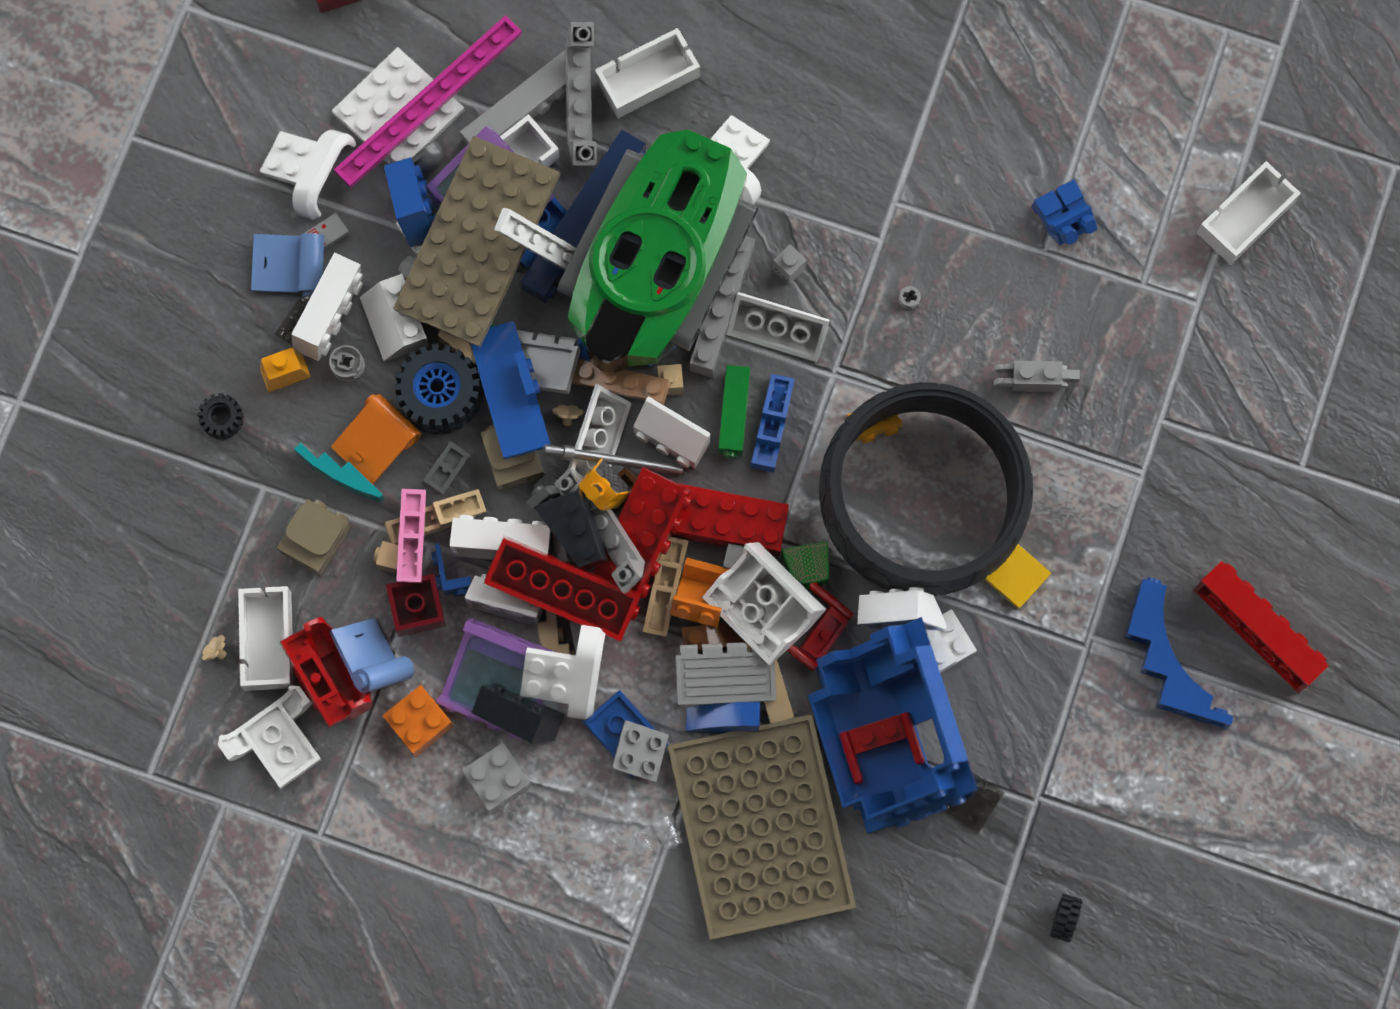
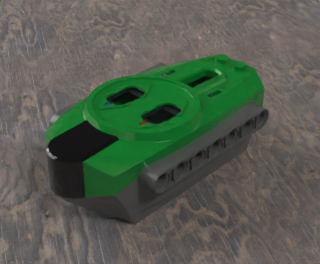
(657, 250)

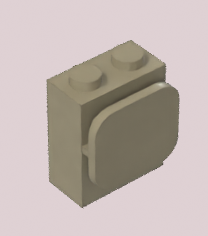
(511, 471)
(314, 536)

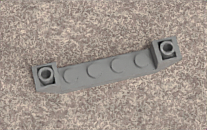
(578, 93)
(613, 536)

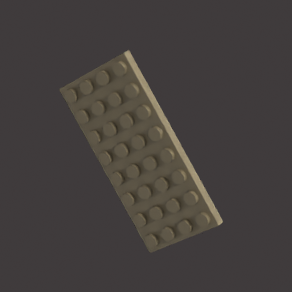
(463, 259)

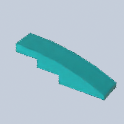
(346, 477)

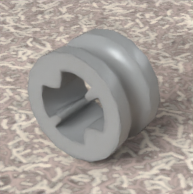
(906, 291)

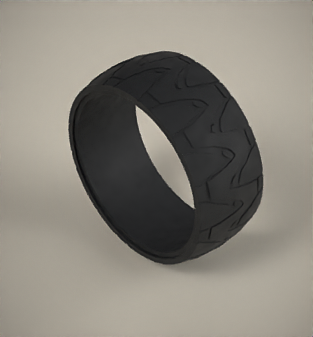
(970, 411)

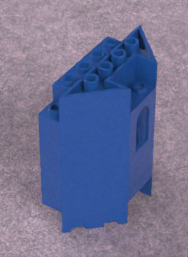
(879, 681)

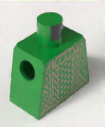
(808, 564)

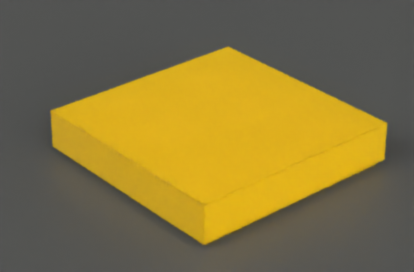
(1018, 577)

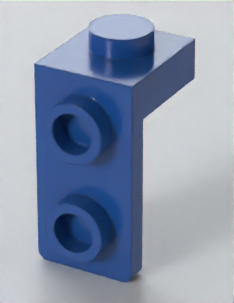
(455, 586)

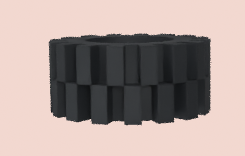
(230, 426)
(1066, 917)

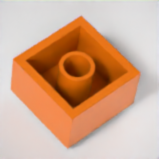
(418, 720)

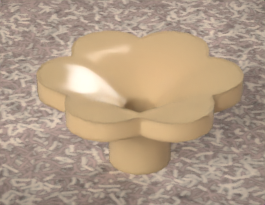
(567, 413)
(215, 649)

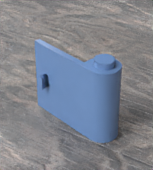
(287, 263)
(370, 656)

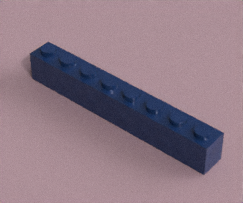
(543, 276)

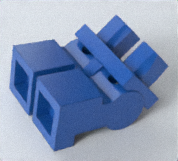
(1070, 224)

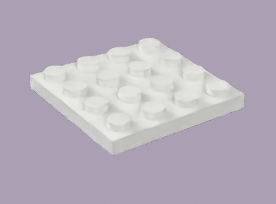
(387, 92)

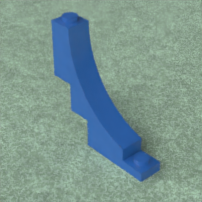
(1178, 691)

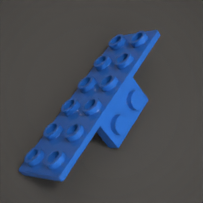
(510, 391)

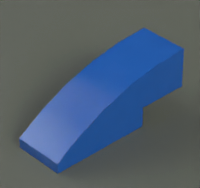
(723, 717)

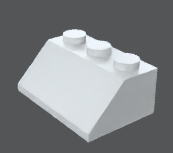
(392, 330)
(671, 433)
(496, 602)
(898, 608)

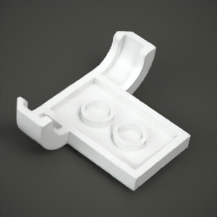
(747, 146)
(305, 166)
(566, 676)
(275, 738)

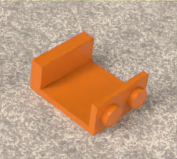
(695, 582)

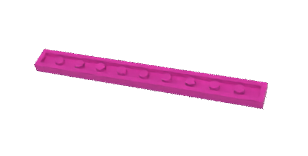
(428, 101)

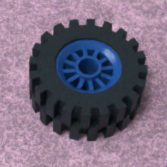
(445, 414)

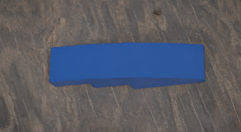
(772, 423)

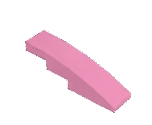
(411, 535)

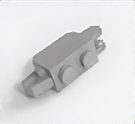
(1036, 376)

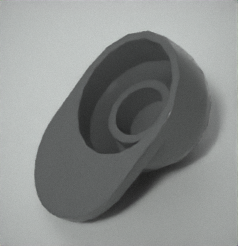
(430, 158)

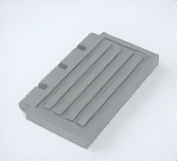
(551, 360)
(723, 676)

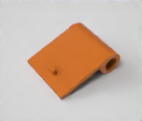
(377, 436)

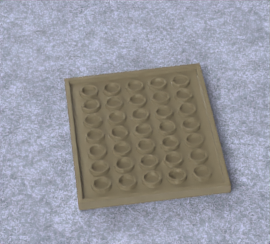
(761, 827)

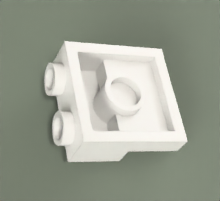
(952, 644)

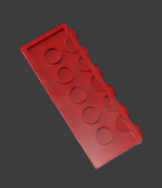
(649, 520)

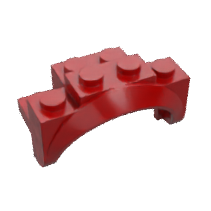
(324, 674)

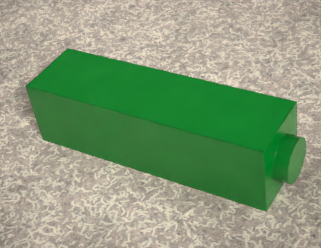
(734, 411)

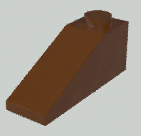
(708, 634)

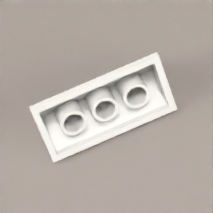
(777, 327)
(601, 426)

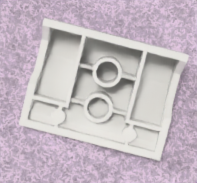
(764, 603)

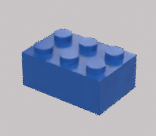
(410, 200)

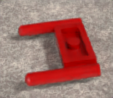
(824, 631)
(879, 735)

